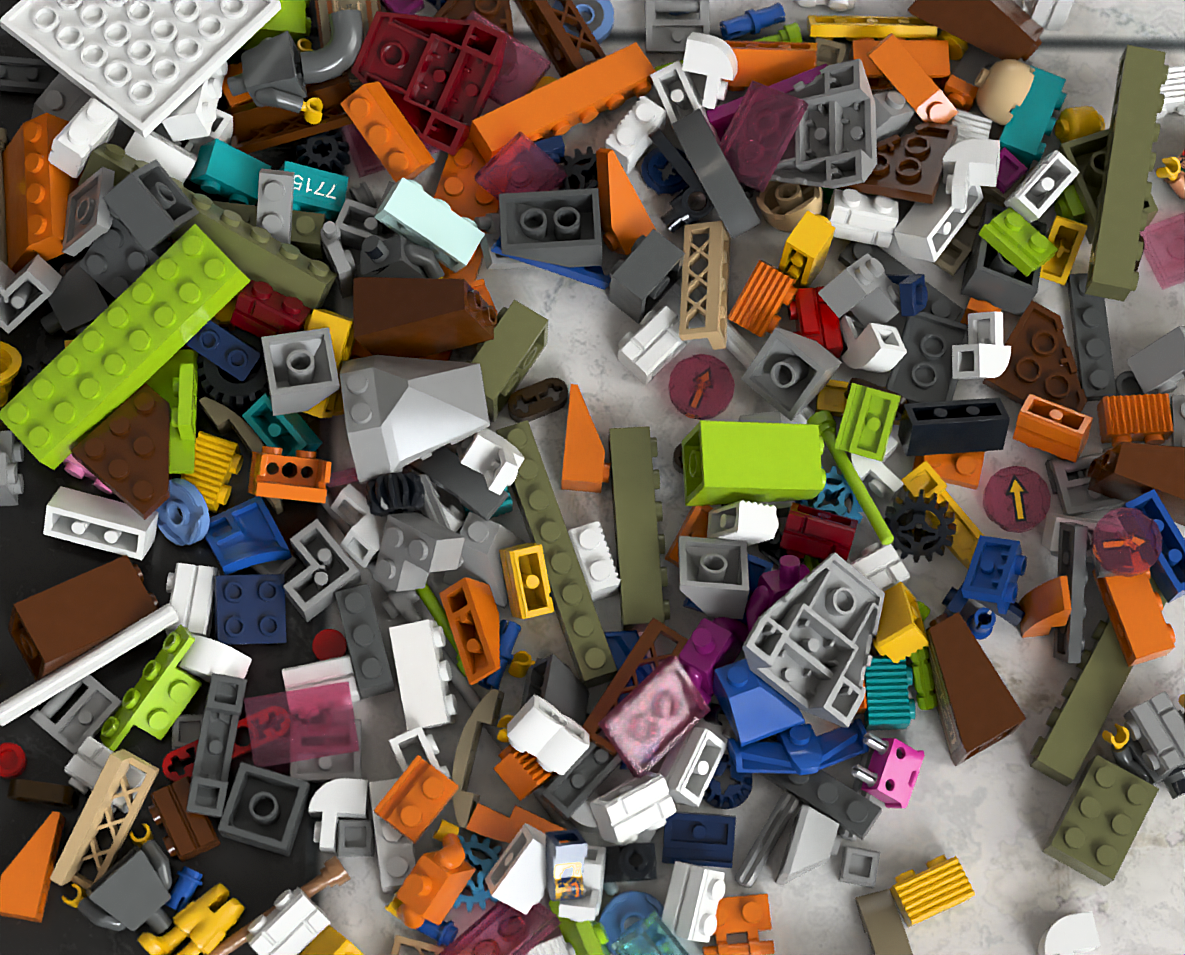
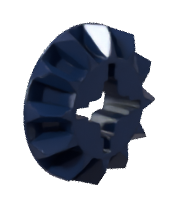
(653, 177)
(735, 794)

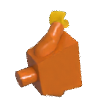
(433, 881)

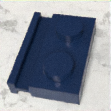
(699, 839)

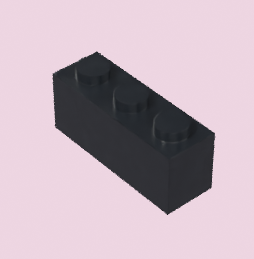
(953, 426)

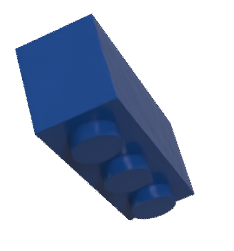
(1170, 566)

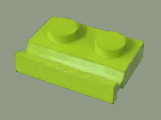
(1018, 241)
(867, 422)

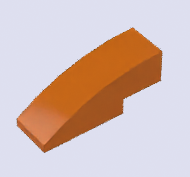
(1045, 607)
(504, 828)

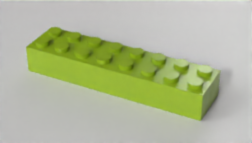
(123, 347)

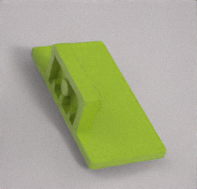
(179, 387)

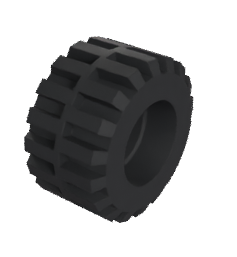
(233, 395)

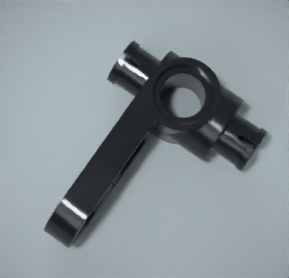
(681, 212)
(630, 863)

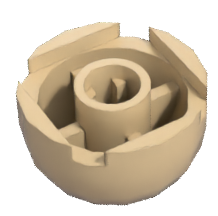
(1003, 89)
(787, 203)

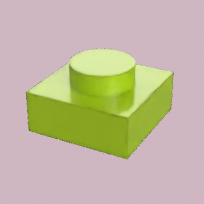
(1069, 205)

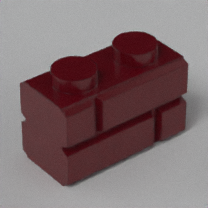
(268, 312)
(817, 533)

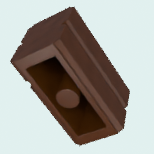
(187, 832)

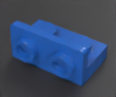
(995, 572)

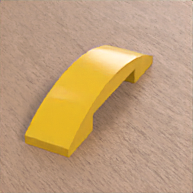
(966, 531)

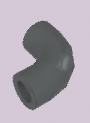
(340, 51)

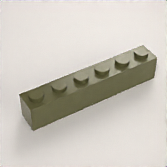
(636, 527)

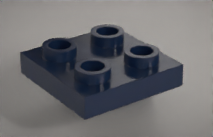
(250, 609)

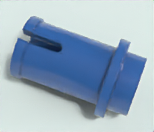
(987, 623)
(184, 888)
(443, 933)

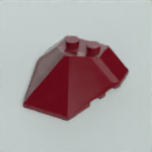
(433, 71)

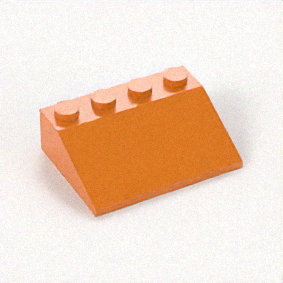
(35, 193)

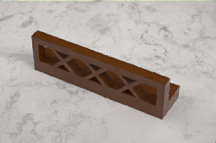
(557, 43)
(262, 122)
(628, 672)

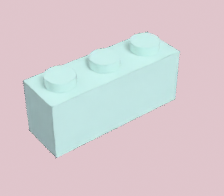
(429, 224)

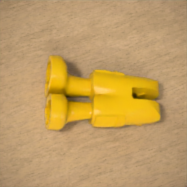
(197, 923)

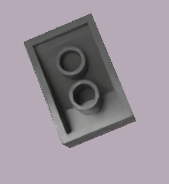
(552, 226)
(993, 277)

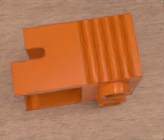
(294, 486)

